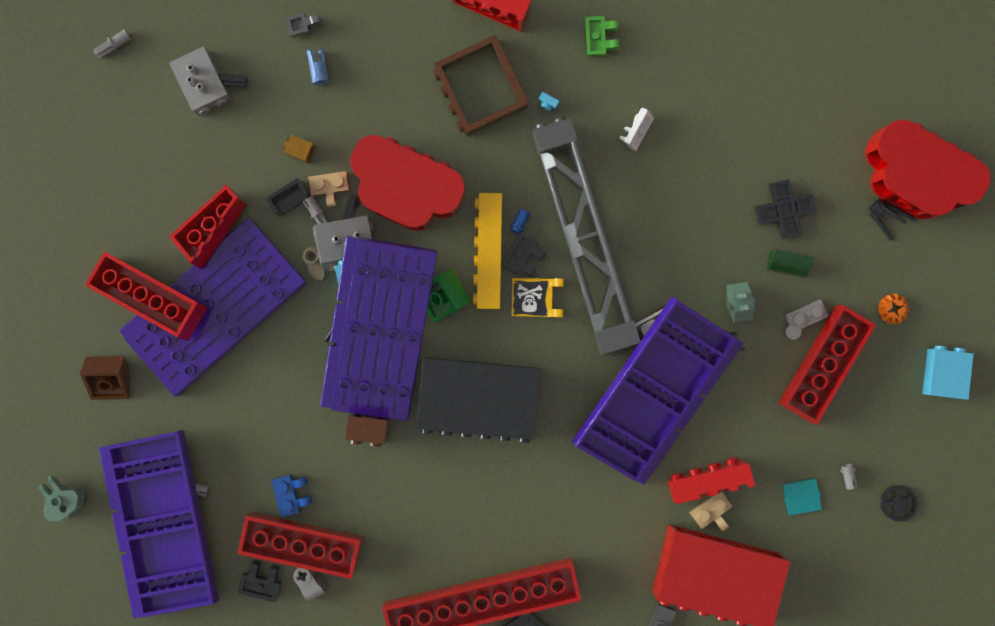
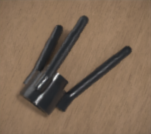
(881, 208)

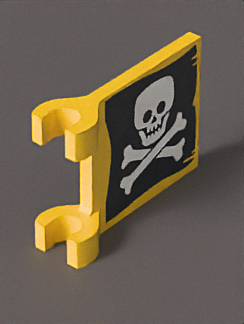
(534, 297)

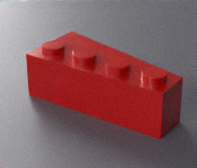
(507, 12)
(208, 226)
(710, 480)

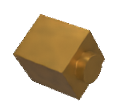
(299, 148)

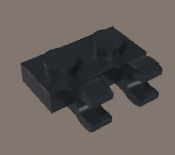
(520, 253)
(259, 586)

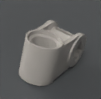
(309, 584)

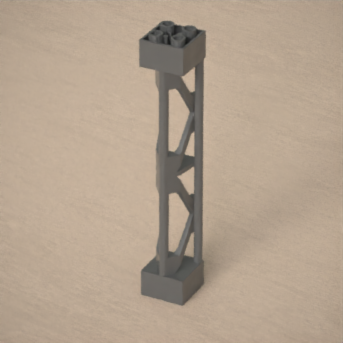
(554, 139)

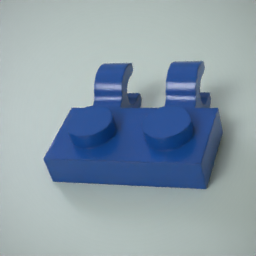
(286, 495)

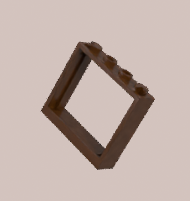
(447, 91)

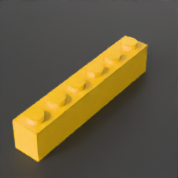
(489, 251)

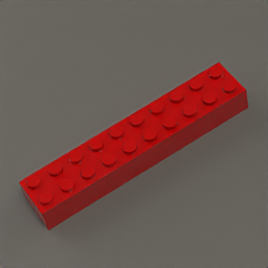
(488, 598)

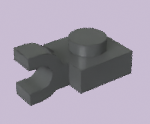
(299, 24)

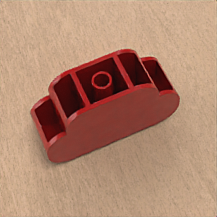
(923, 171)
(404, 184)

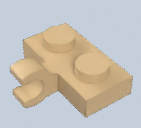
(329, 185)
(711, 510)

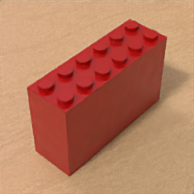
(720, 577)

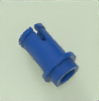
(520, 221)

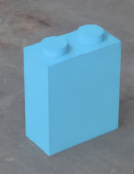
(948, 372)

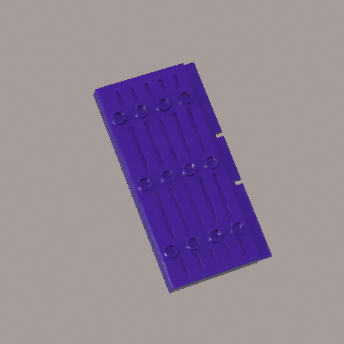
(240, 287)
(378, 328)
(657, 391)
(159, 524)

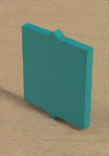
(802, 496)

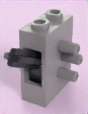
(202, 81)
(331, 236)

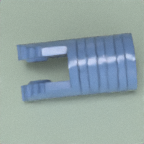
(318, 69)

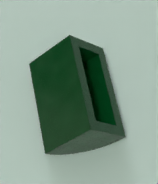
(789, 263)

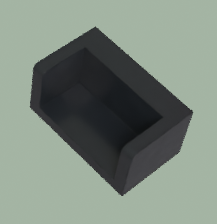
(288, 197)

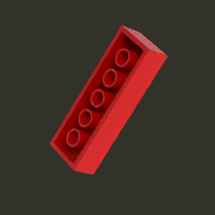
(146, 296)
(826, 364)
(300, 545)

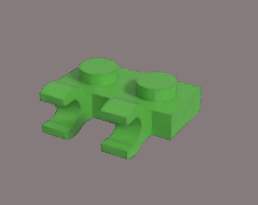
(595, 36)

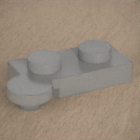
(804, 317)

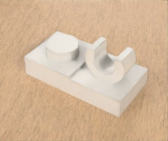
(640, 126)

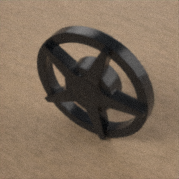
(899, 503)

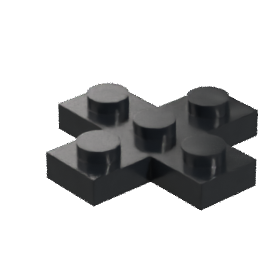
(785, 209)

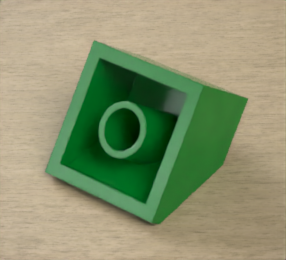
(446, 296)

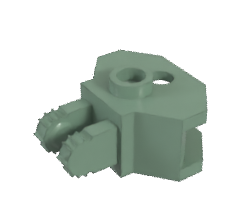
(740, 302)
(61, 502)

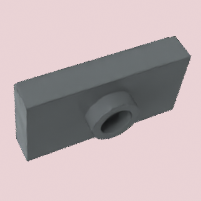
(662, 616)

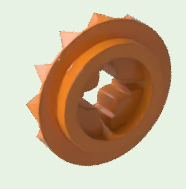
(886, 304)

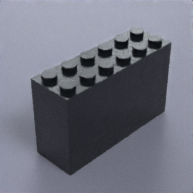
(478, 399)

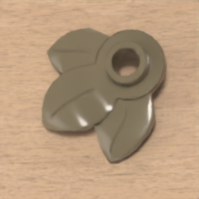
(314, 268)

